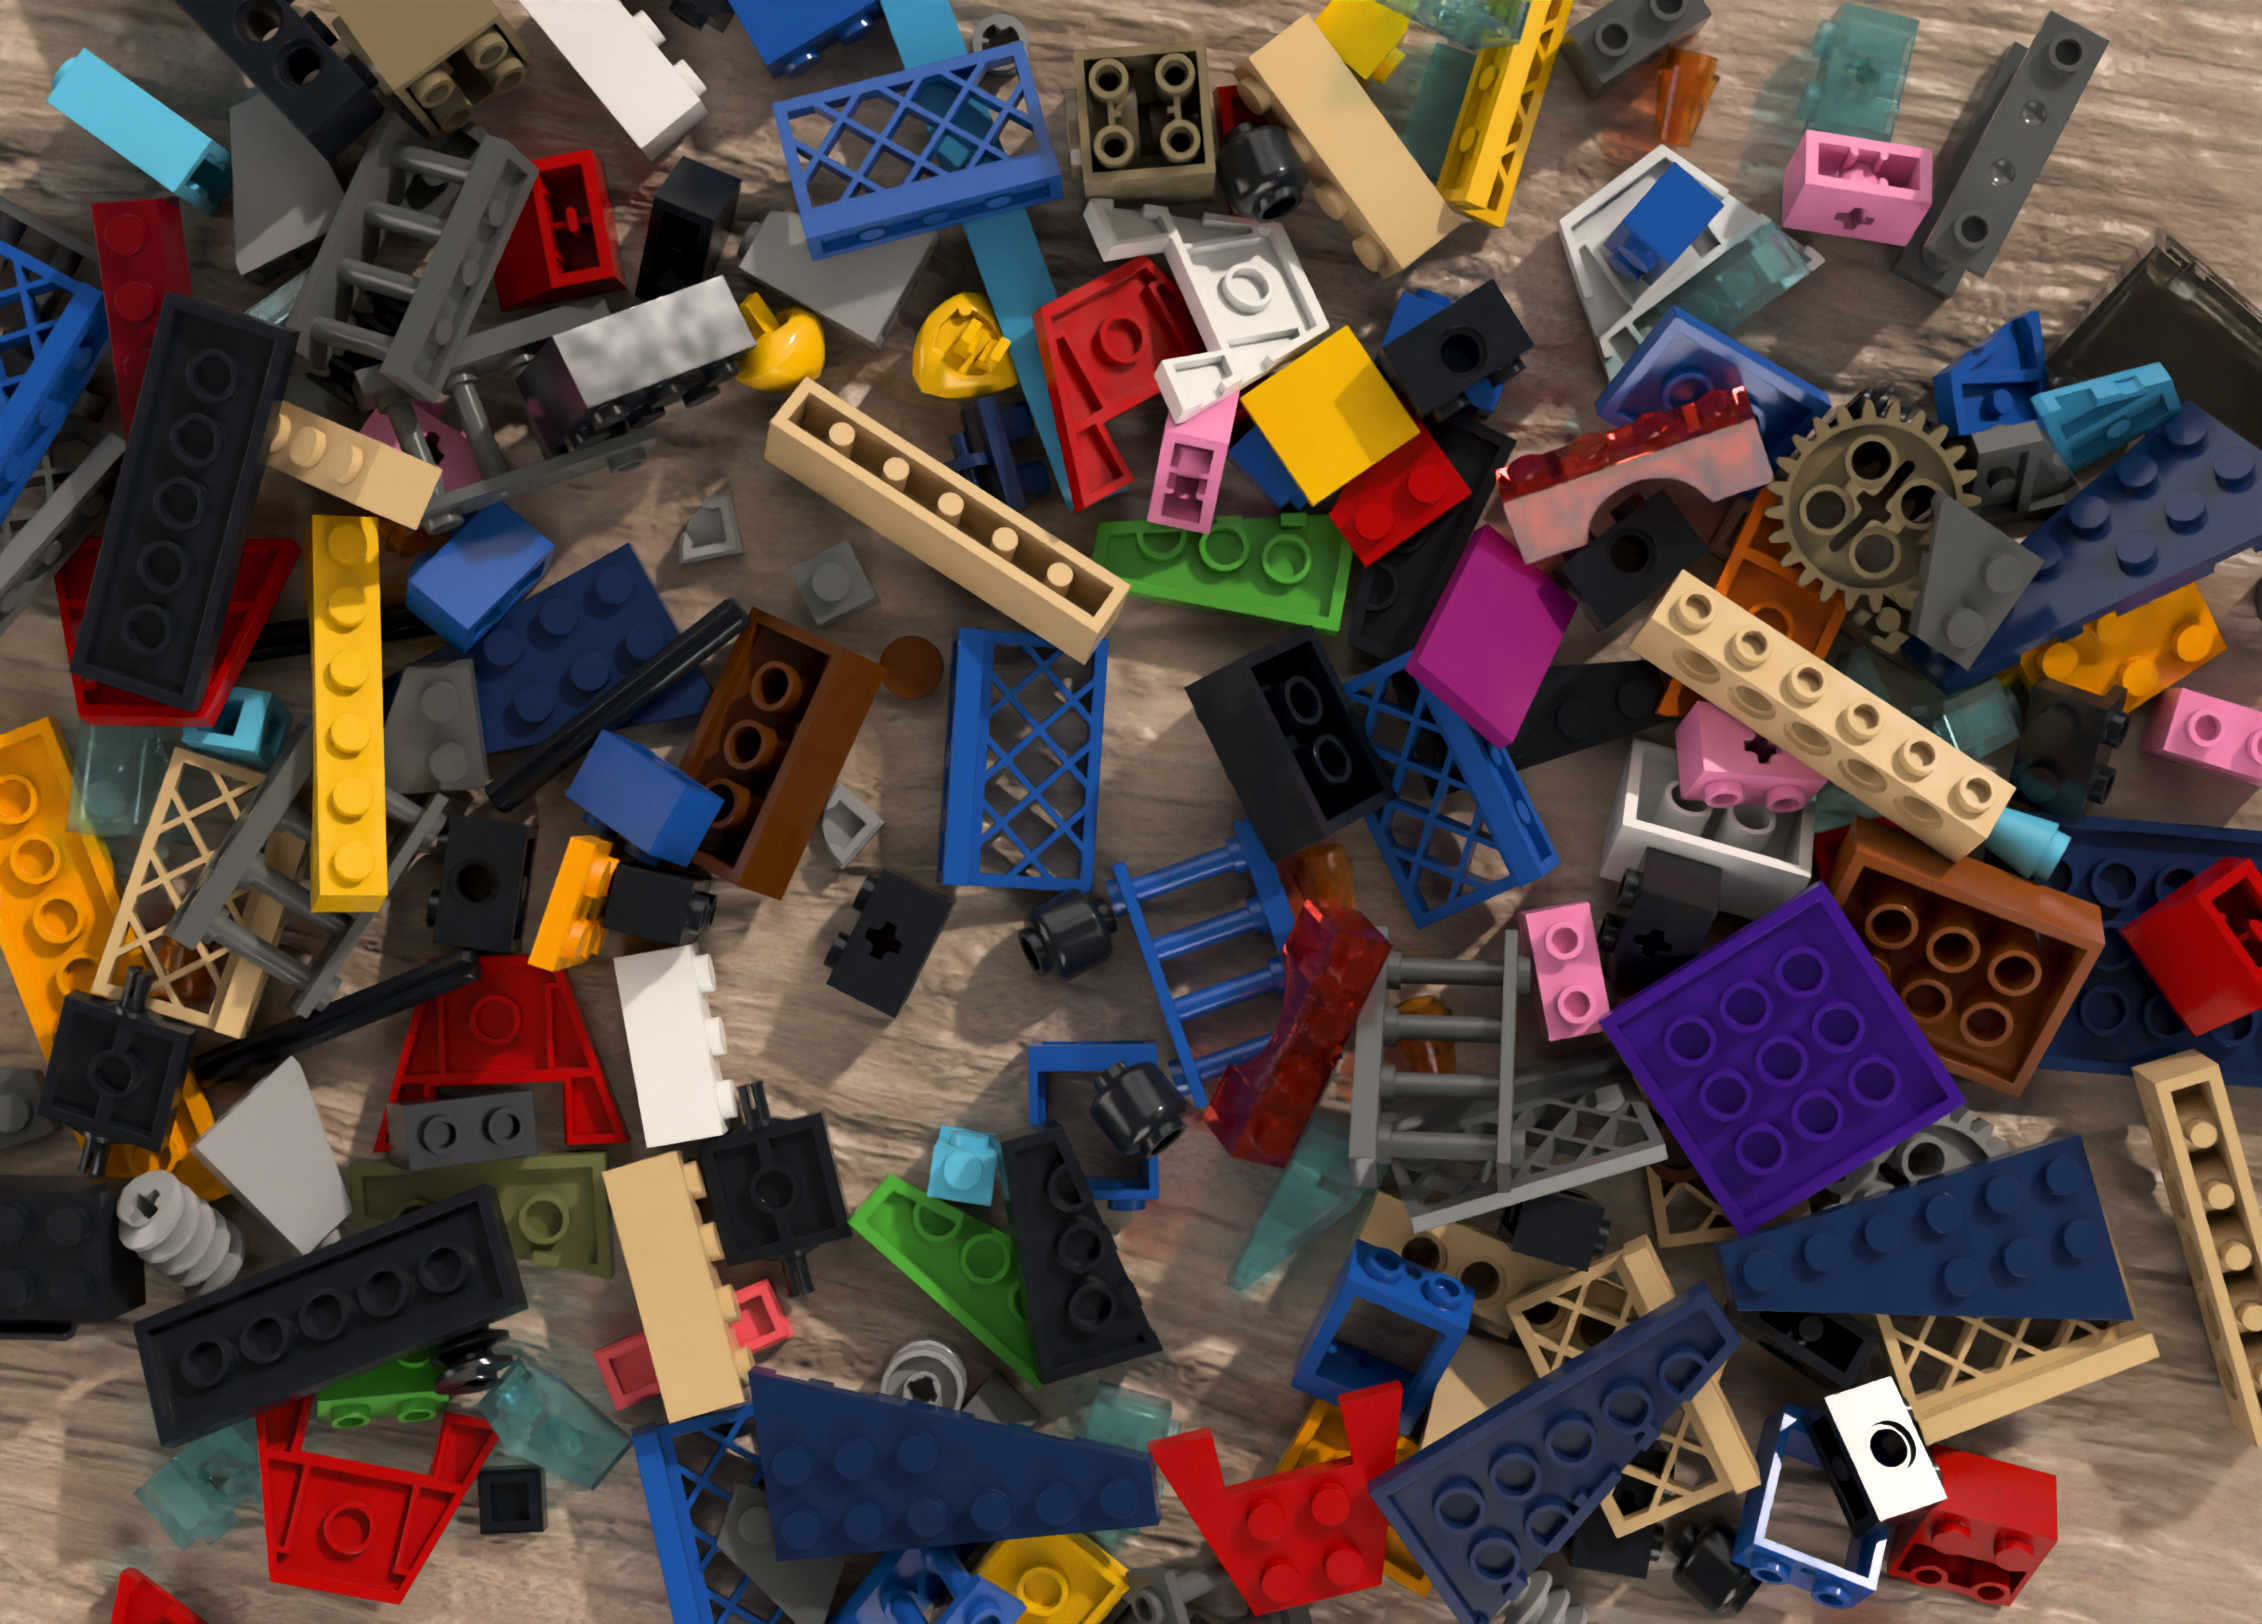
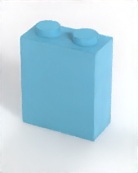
(143, 130)

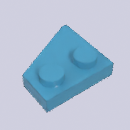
(2105, 412)

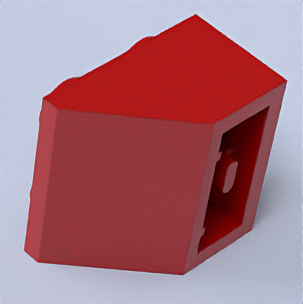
(563, 238)
(2205, 945)
(1986, 1532)

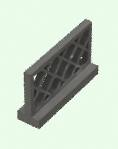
(63, 521)
(1547, 1096)

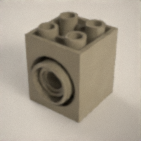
(435, 54)
(1142, 125)

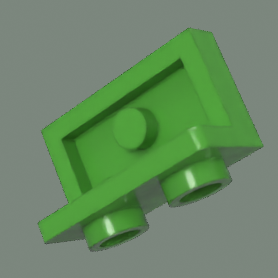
(394, 1390)

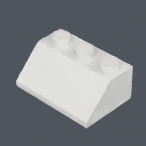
(1760, 851)

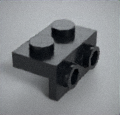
(2068, 748)

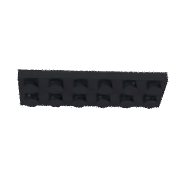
(184, 501)
(329, 1316)

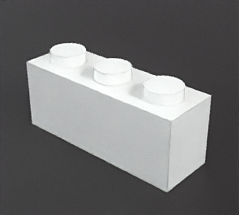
(625, 68)
(675, 1044)

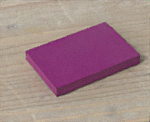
(1492, 636)

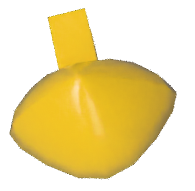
(787, 347)
(962, 350)

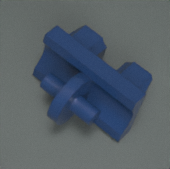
(985, 454)

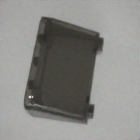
(2178, 313)

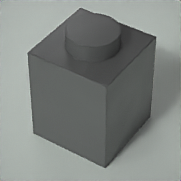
(835, 584)

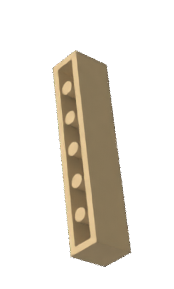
(945, 520)

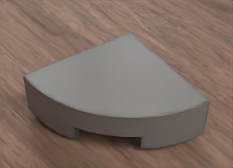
(711, 531)
(847, 825)

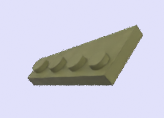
(549, 1202)

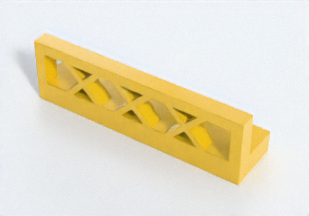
(1490, 111)

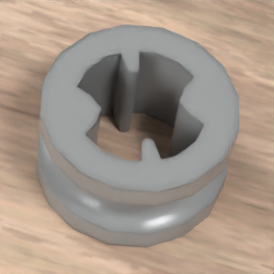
(1003, 26)

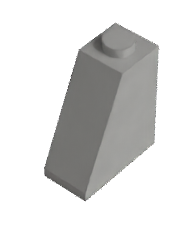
(280, 191)
(850, 291)
(279, 1161)

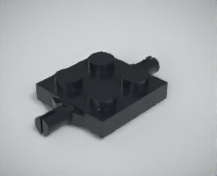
(116, 1071)
(775, 1188)

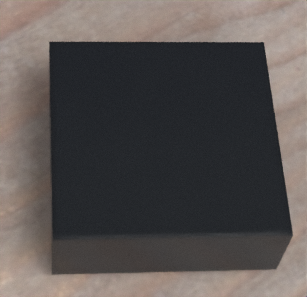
(512, 1499)

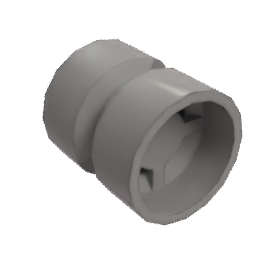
(928, 1372)

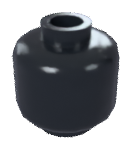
(1261, 172)
(1067, 935)
(1138, 1109)
(1707, 1567)

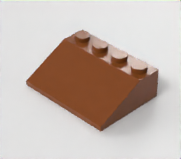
(1967, 949)

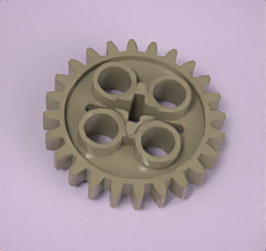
(1827, 466)

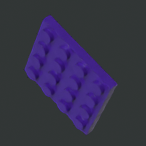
(1782, 1059)

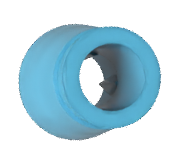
(2027, 843)

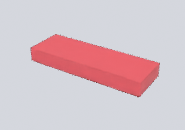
(629, 1365)

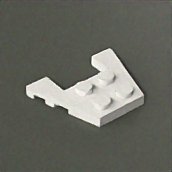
(1239, 288)
(1609, 297)

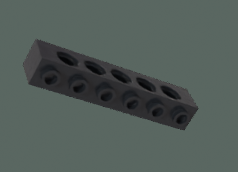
(329, 108)

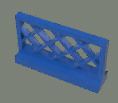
(931, 202)
(57, 374)
(966, 763)
(1485, 774)
(671, 1515)

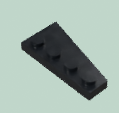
(1405, 585)
(1569, 713)
(1070, 1278)

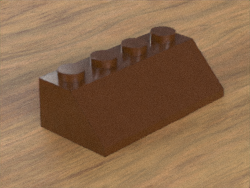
(775, 747)

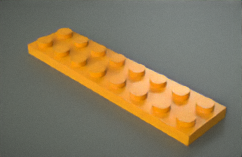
(57, 920)

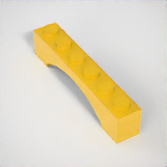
(348, 727)

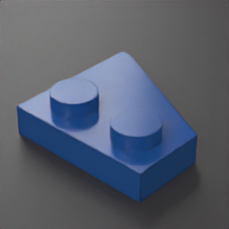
(1994, 380)

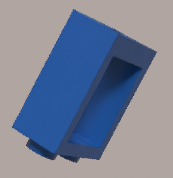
(1122, 1192)
(1382, 1277)
(1779, 1564)

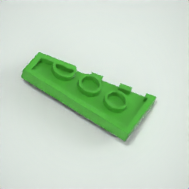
(1253, 569)
(955, 1261)

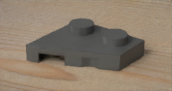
(1967, 581)

